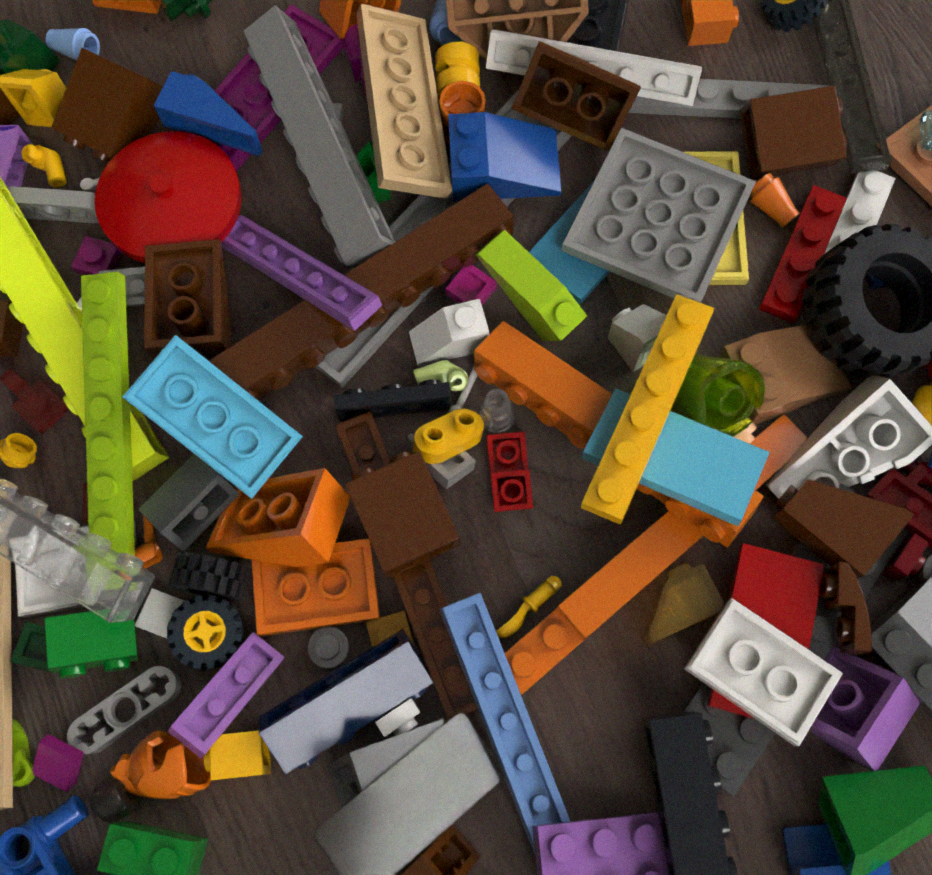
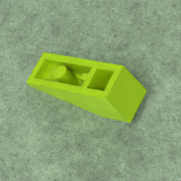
(531, 288)

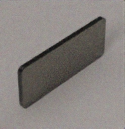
(411, 802)

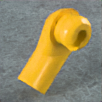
(45, 160)

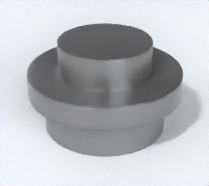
(328, 647)

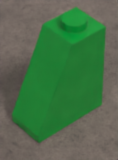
(876, 814)

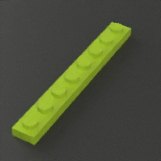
(107, 411)

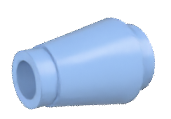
(71, 41)

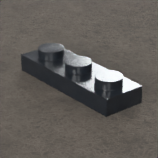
(393, 400)

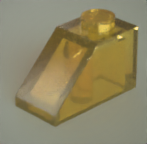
(682, 602)

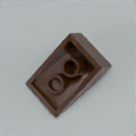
(187, 297)

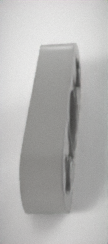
(55, 204)
(93, 718)

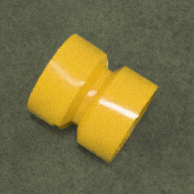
(456, 63)

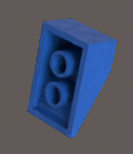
(504, 152)

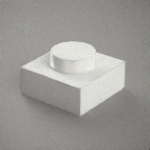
(399, 719)

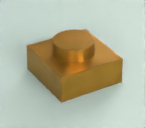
(387, 626)

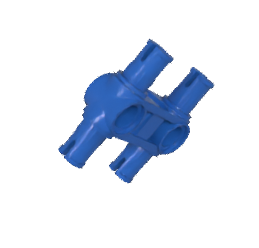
(43, 832)

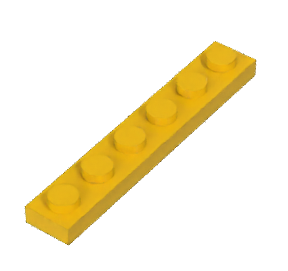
(647, 410)

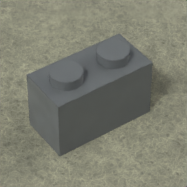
(188, 502)

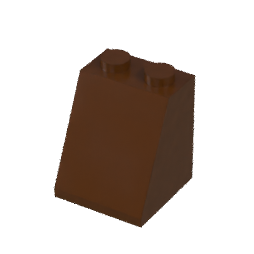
(106, 106)

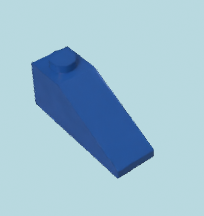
(195, 108)

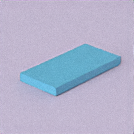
(212, 416)
(690, 462)

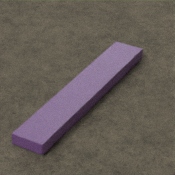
(302, 273)

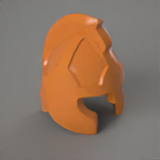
(161, 768)

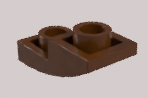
(845, 595)

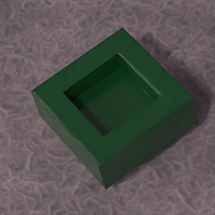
(31, 648)

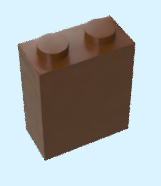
(793, 132)
(402, 513)

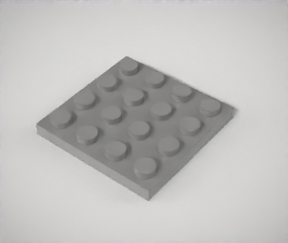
(658, 216)

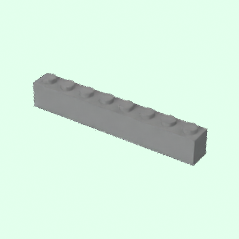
(318, 138)

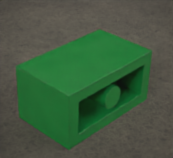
(88, 642)
(150, 850)

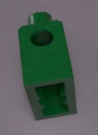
(23, 50)

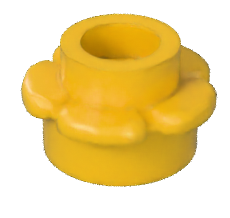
(17, 450)

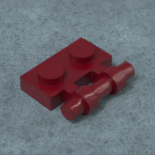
(908, 494)

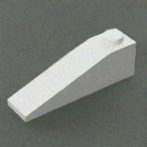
(859, 439)

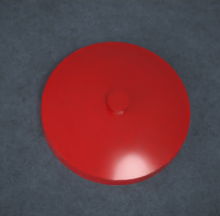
(167, 193)

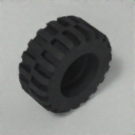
(839, 311)

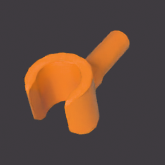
(149, 552)

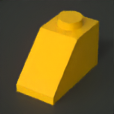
(34, 94)

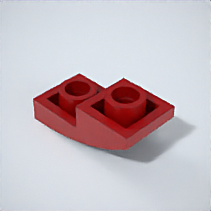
(509, 471)

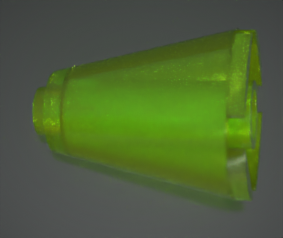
(721, 393)

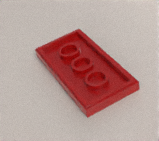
(778, 590)

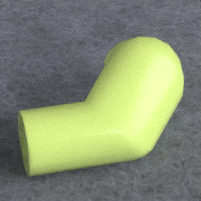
(445, 372)

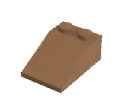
(791, 369)

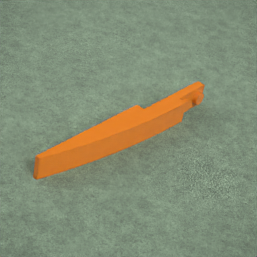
(628, 574)

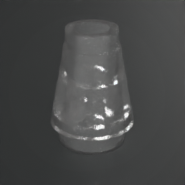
(497, 411)

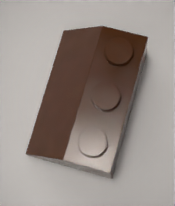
(575, 96)

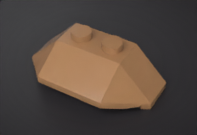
(538, 18)

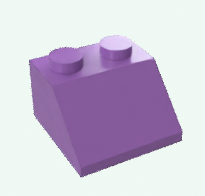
(864, 710)

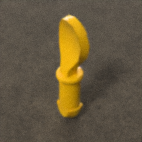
(531, 603)

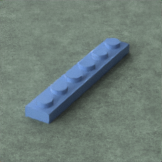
(504, 714)

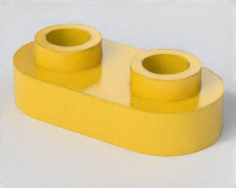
(454, 432)

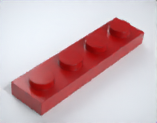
(801, 252)

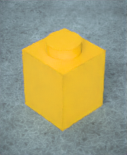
(238, 756)

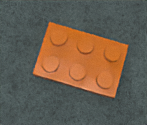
(317, 594)

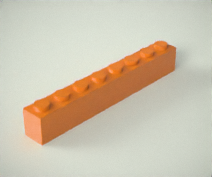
(574, 406)

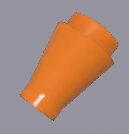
(773, 200)

